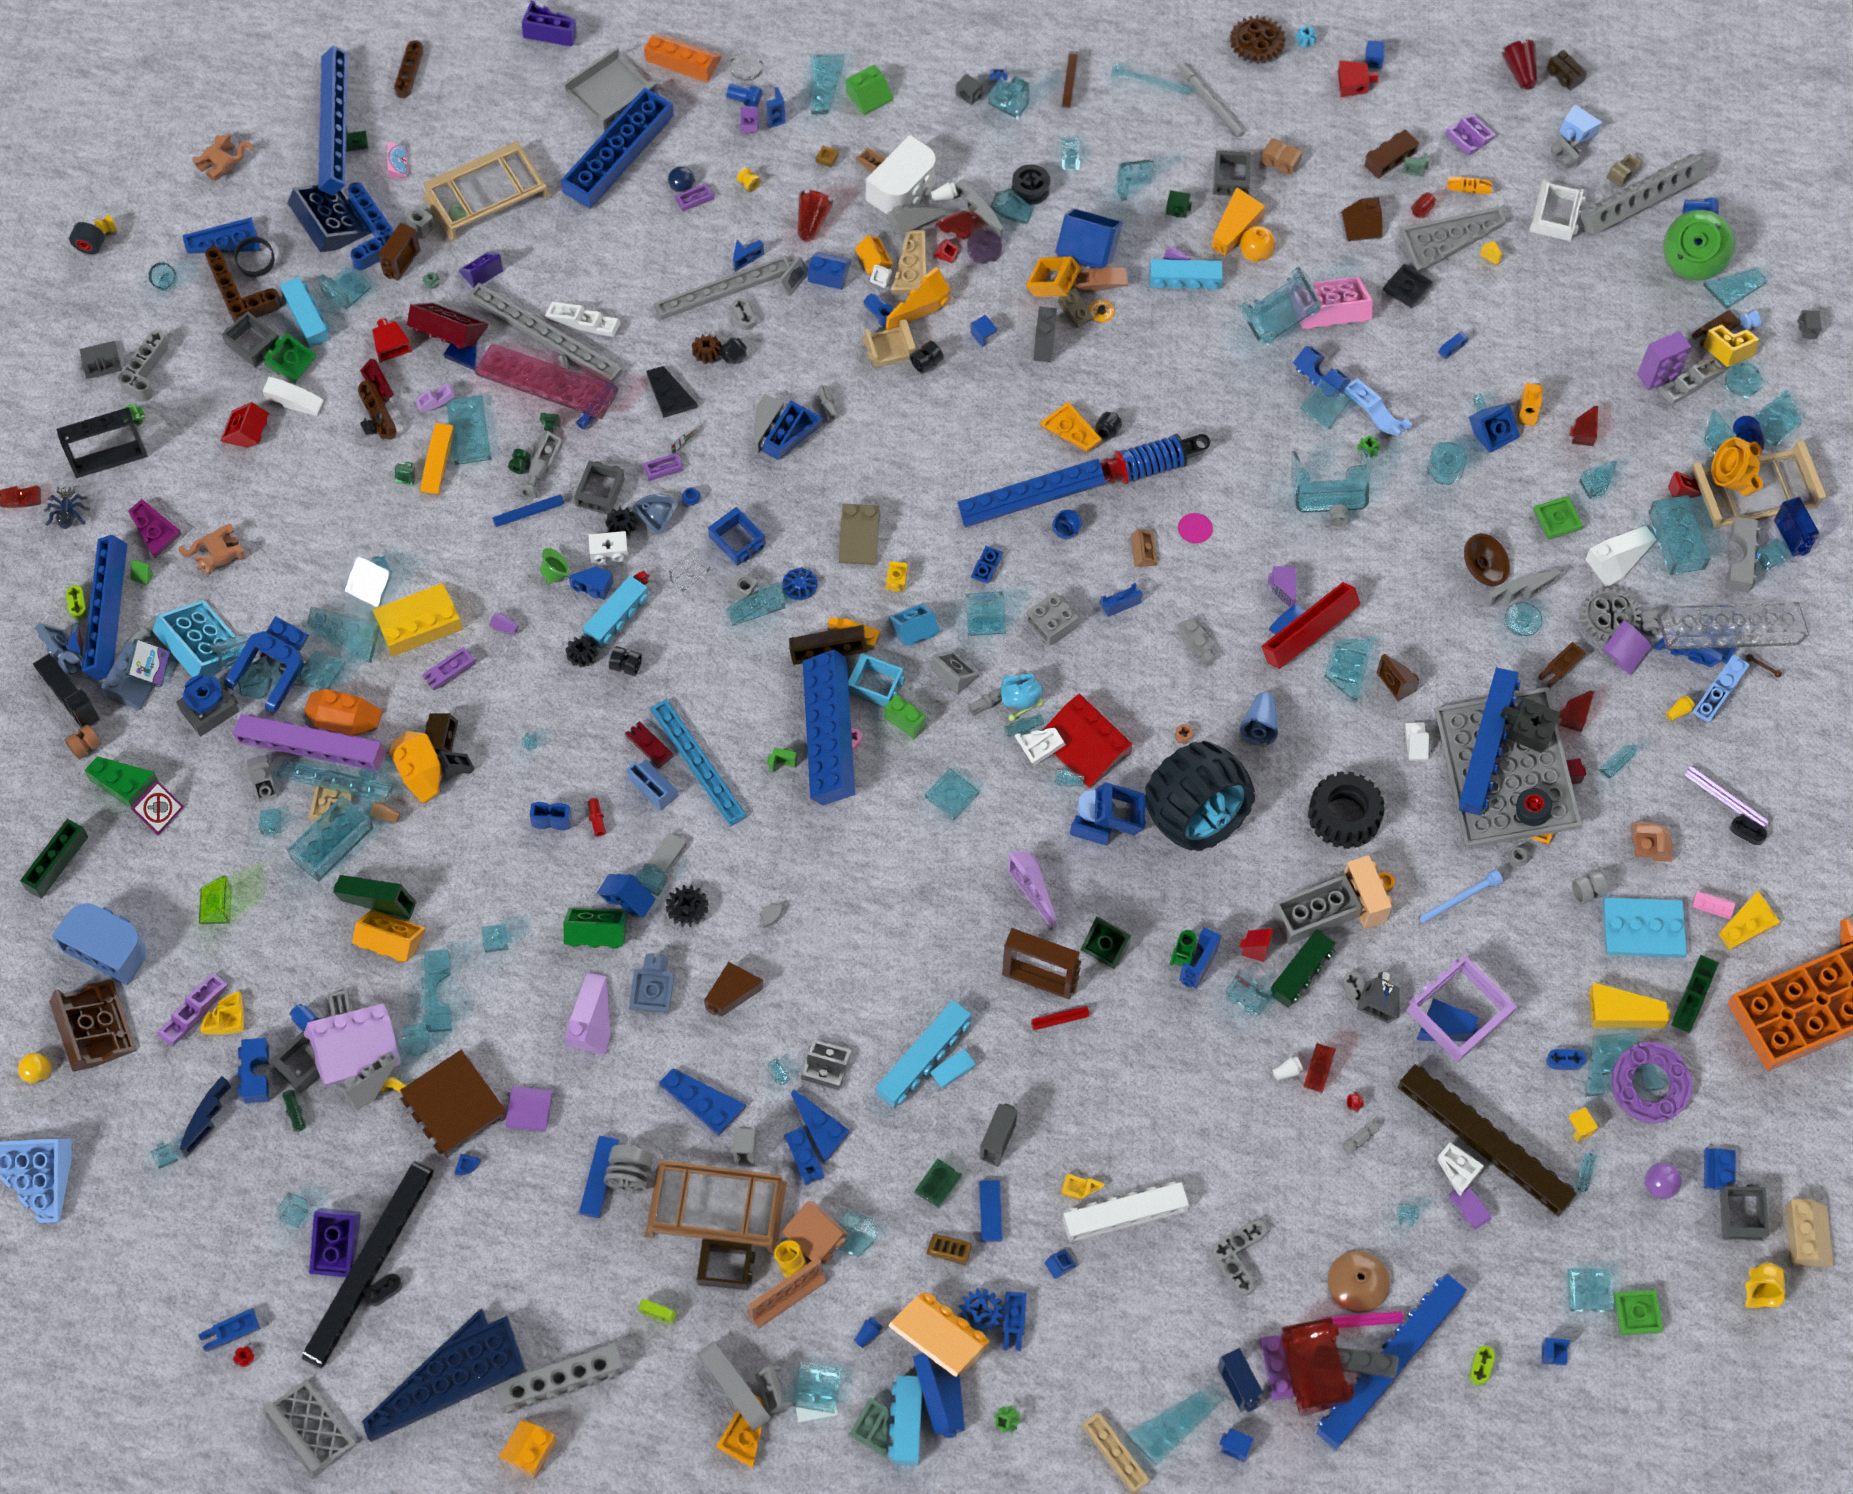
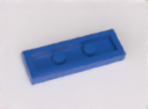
(990, 1211)

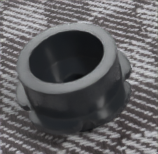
(367, 426)

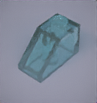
(1011, 206)
(1717, 431)
(1596, 480)

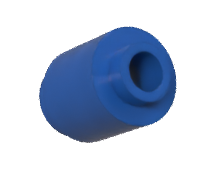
(302, 1015)

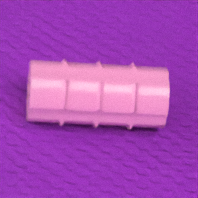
(1713, 905)

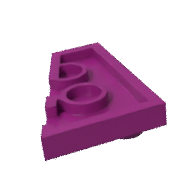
(153, 527)

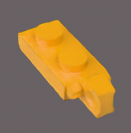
(872, 634)

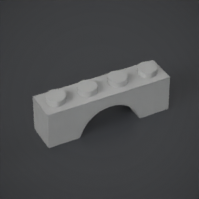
(1744, 535)

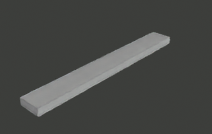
(721, 288)

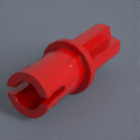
(596, 817)

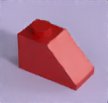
(1256, 944)

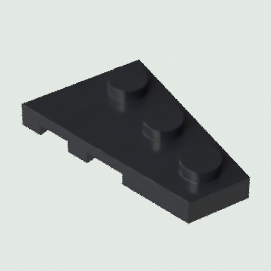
(669, 393)

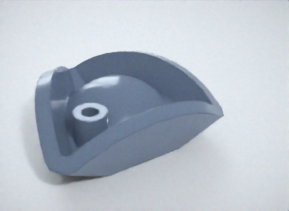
(656, 510)

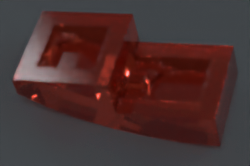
(18, 498)

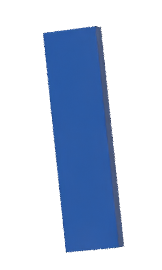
(595, 1186)

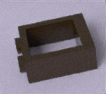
(726, 1247)

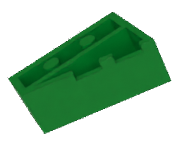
(120, 779)

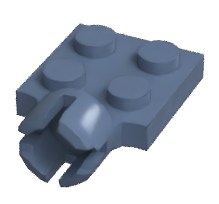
(56, 641)
(652, 985)

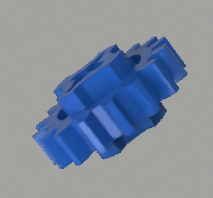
(982, 1302)

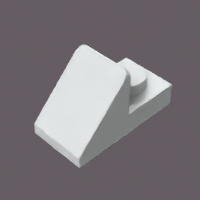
(1417, 741)

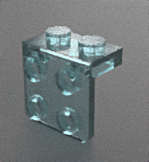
(1132, 174)

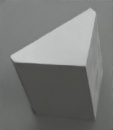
(953, 670)

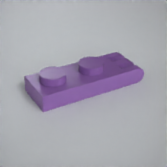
(449, 668)

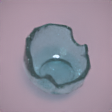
(163, 276)

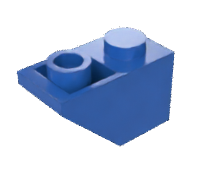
(592, 581)

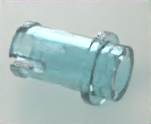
(778, 1071)

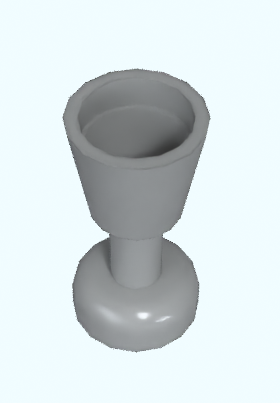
(536, 471)

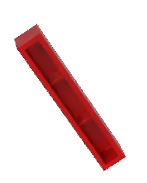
(1311, 625)

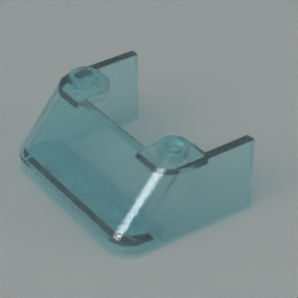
(1321, 495)

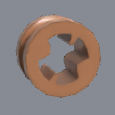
(1184, 727)

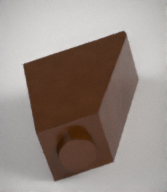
(731, 990)

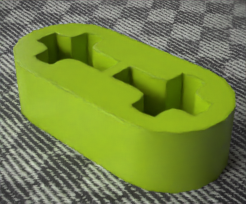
(80, 601)
(657, 1311)
(1487, 1366)

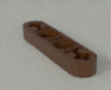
(408, 69)
(1069, 80)
(385, 427)

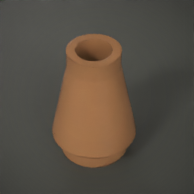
(383, 812)

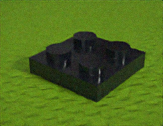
(1407, 286)

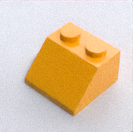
(528, 1448)

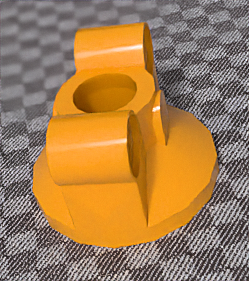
(1737, 466)

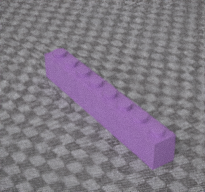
(309, 742)

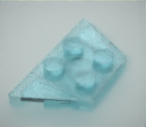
(1778, 419)
(1348, 665)

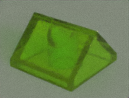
(215, 902)

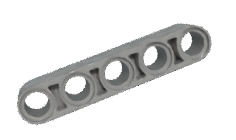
(734, 1386)

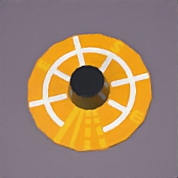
(1101, 310)

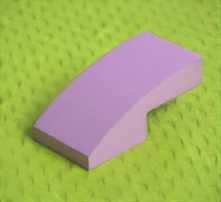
(431, 400)

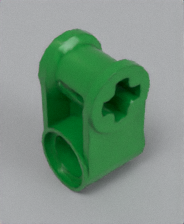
(1183, 952)

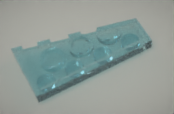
(824, 80)
(348, 632)
(1162, 1434)

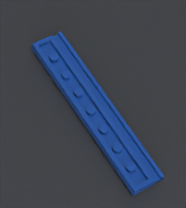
(1031, 492)

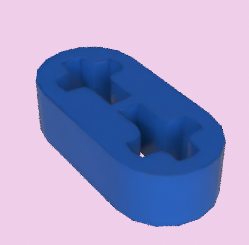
(1453, 345)
(1565, 1064)

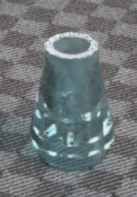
(1068, 778)

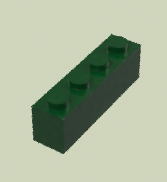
(54, 858)
(1302, 968)

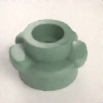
(431, 284)

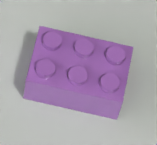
(1664, 360)

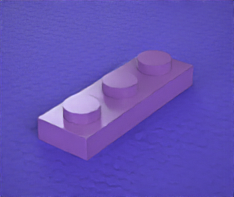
(1276, 1367)

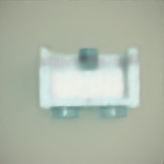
(1247, 994)

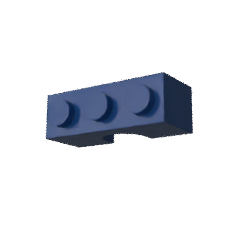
(1309, 363)
(252, 1054)

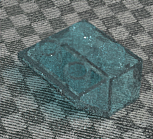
(985, 613)

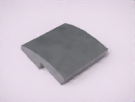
(826, 1064)

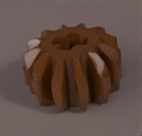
(706, 348)

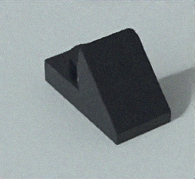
(455, 763)

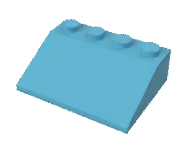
(190, 633)

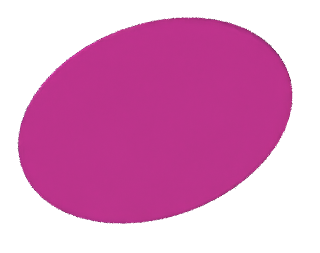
(1195, 528)

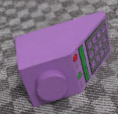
(1284, 584)

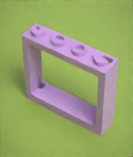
(1484, 984)

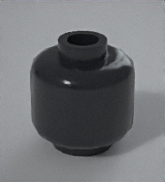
(733, 351)
(1108, 425)

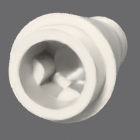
(944, 192)
(1288, 1068)

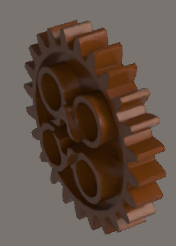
(1257, 39)

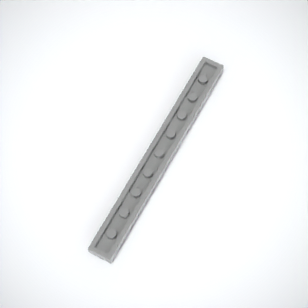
(545, 333)

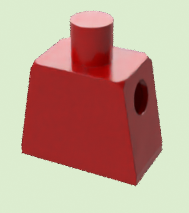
(1354, 78)
(390, 340)

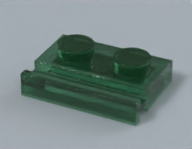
(938, 1183)

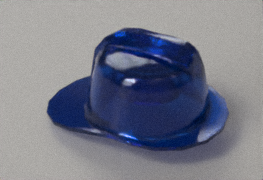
(1749, 430)

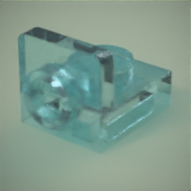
(270, 822)

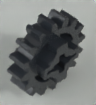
(688, 897)

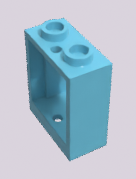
(867, 662)

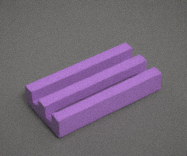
(695, 199)
(663, 468)

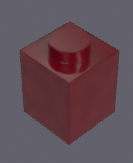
(1576, 770)

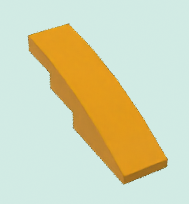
(436, 458)

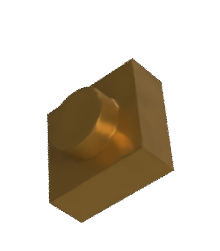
(827, 156)

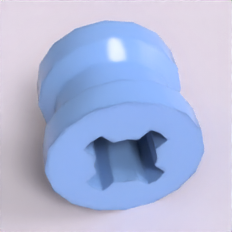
(1750, 320)

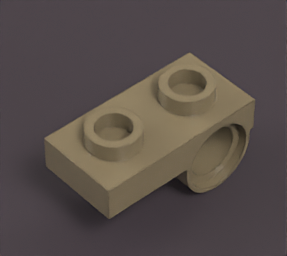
(1624, 170)
(1075, 307)

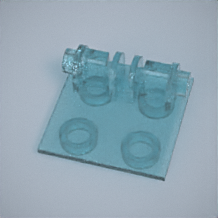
(321, 670)

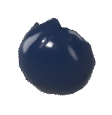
(681, 179)

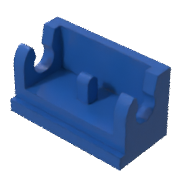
(1121, 600)

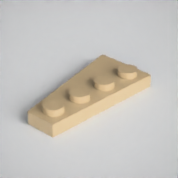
(911, 263)

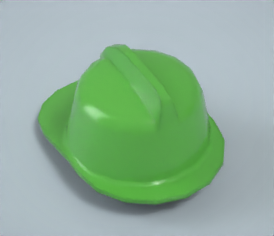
(554, 566)

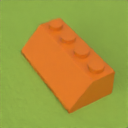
(681, 57)

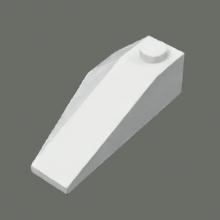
(1617, 555)

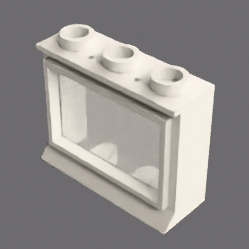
(1557, 211)

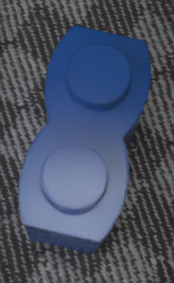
(546, 816)

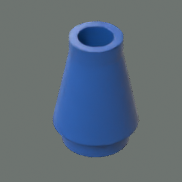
(868, 1331)

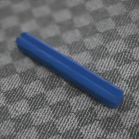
(528, 510)

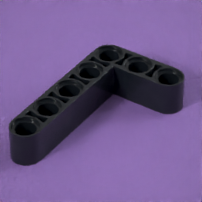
(73, 699)

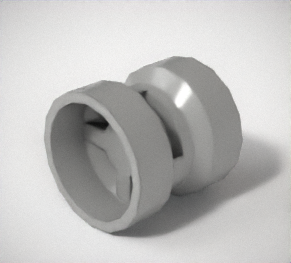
(1650, 623)

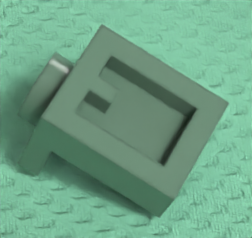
(1415, 166)

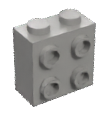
(1052, 618)

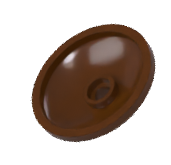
(1486, 559)

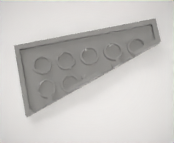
(1438, 239)

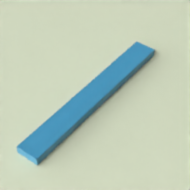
(698, 762)

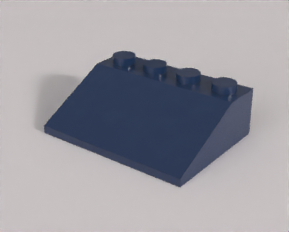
(327, 218)

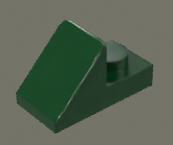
(356, 140)

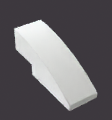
(292, 396)

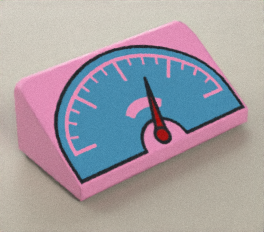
(397, 160)

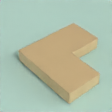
(323, 800)

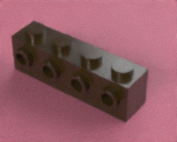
(845, 641)

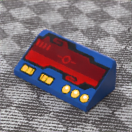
(75, 640)

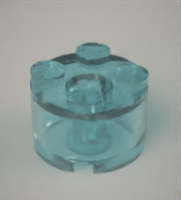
(1447, 462)

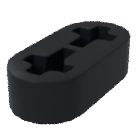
(1748, 830)
(386, 1293)

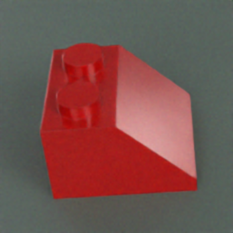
(245, 425)

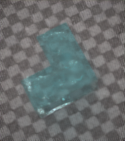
(1011, 96)

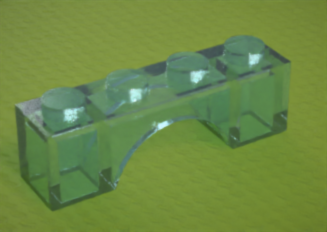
(436, 968)

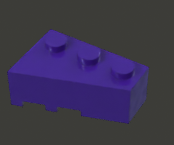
(548, 26)

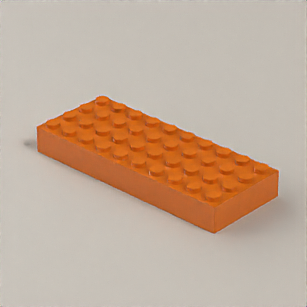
(1798, 1009)

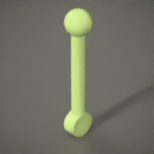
(1012, 717)

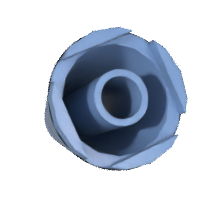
(1260, 721)

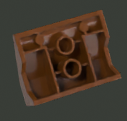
(92, 1025)

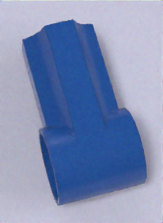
(749, 96)
(1708, 204)
(878, 308)

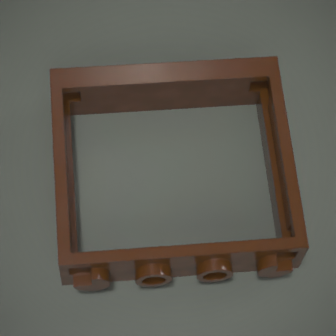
(1045, 951)

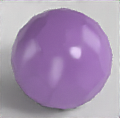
(1663, 1180)

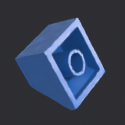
(828, 270)

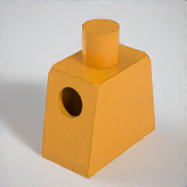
(1530, 398)

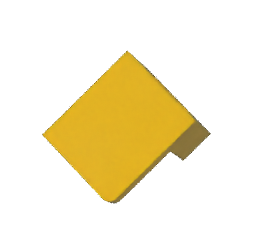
(1583, 1124)

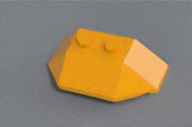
(417, 764)

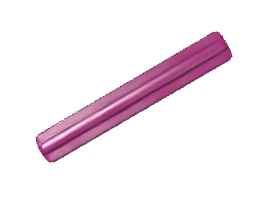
(1367, 1319)

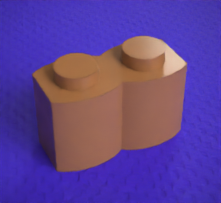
(1281, 156)

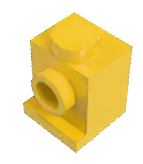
(896, 576)

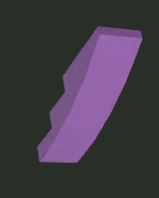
(193, 1009)

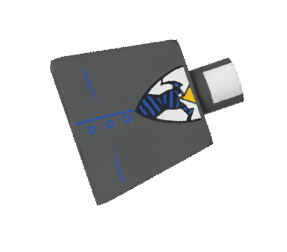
(1380, 998)

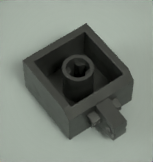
(1531, 724)

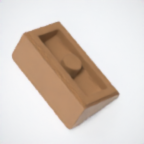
(1143, 548)

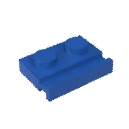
(1719, 1168)

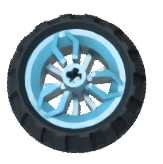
(1199, 795)

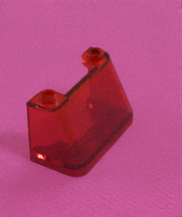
(1315, 1366)

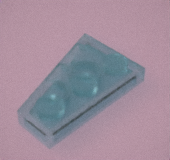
(1736, 287)

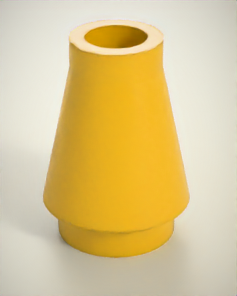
(1680, 708)

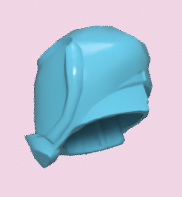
(1020, 691)

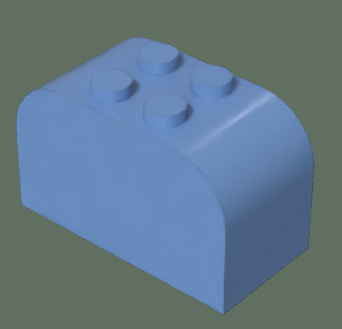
(101, 941)

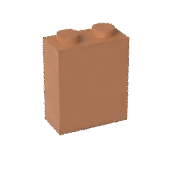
(815, 1232)

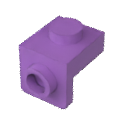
(749, 119)

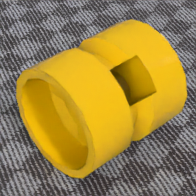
(789, 1258)

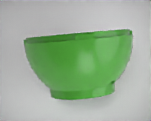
(1701, 260)

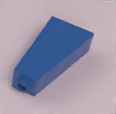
(941, 1396)

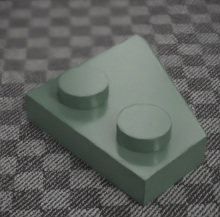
(872, 1427)

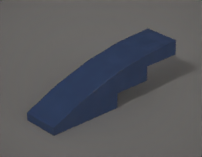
(201, 1121)

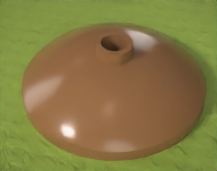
(1354, 1293)

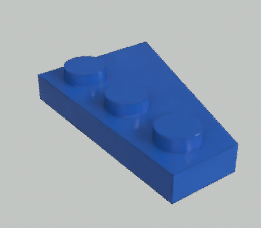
(1704, 656)

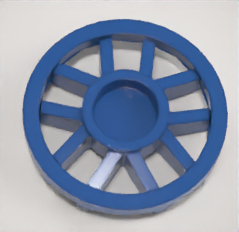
(799, 583)

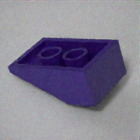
(334, 1241)

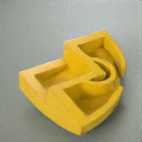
(226, 1017)

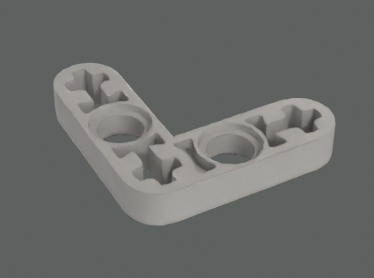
(1231, 1256)

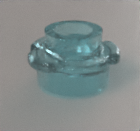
(529, 741)

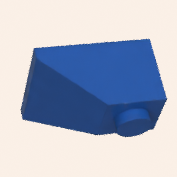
(1494, 426)

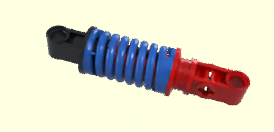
(1152, 458)

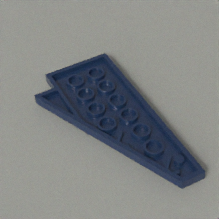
(463, 1366)

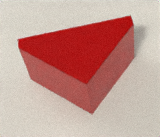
(1683, 485)

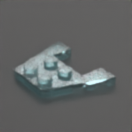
(1603, 1057)

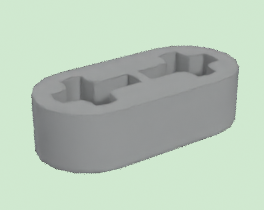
(741, 314)
(1349, 988)

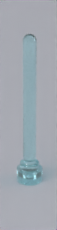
(1118, 70)

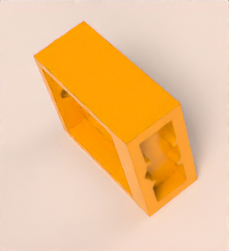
(1061, 286)

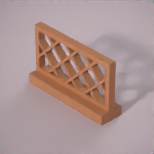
(786, 1293)

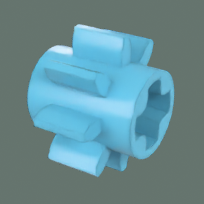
(1306, 36)

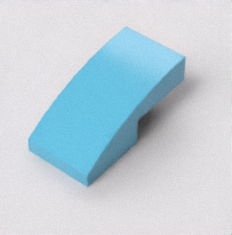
(952, 1068)

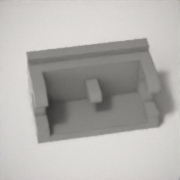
(771, 1390)

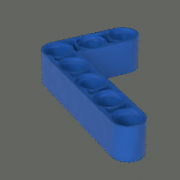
(367, 253)

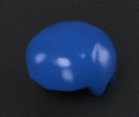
(1066, 524)

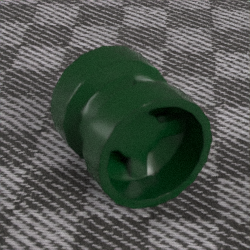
(519, 461)

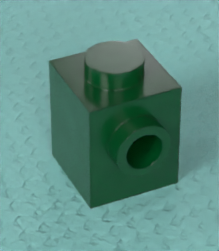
(1178, 204)

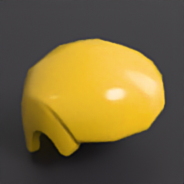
(34, 1068)

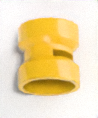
(746, 178)
(106, 225)

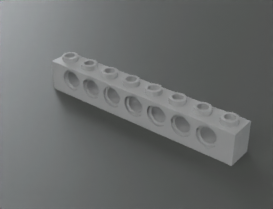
(1643, 193)

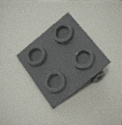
(100, 359)

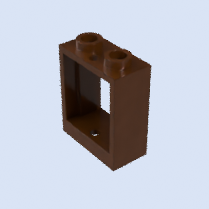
(399, 251)

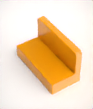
(872, 252)

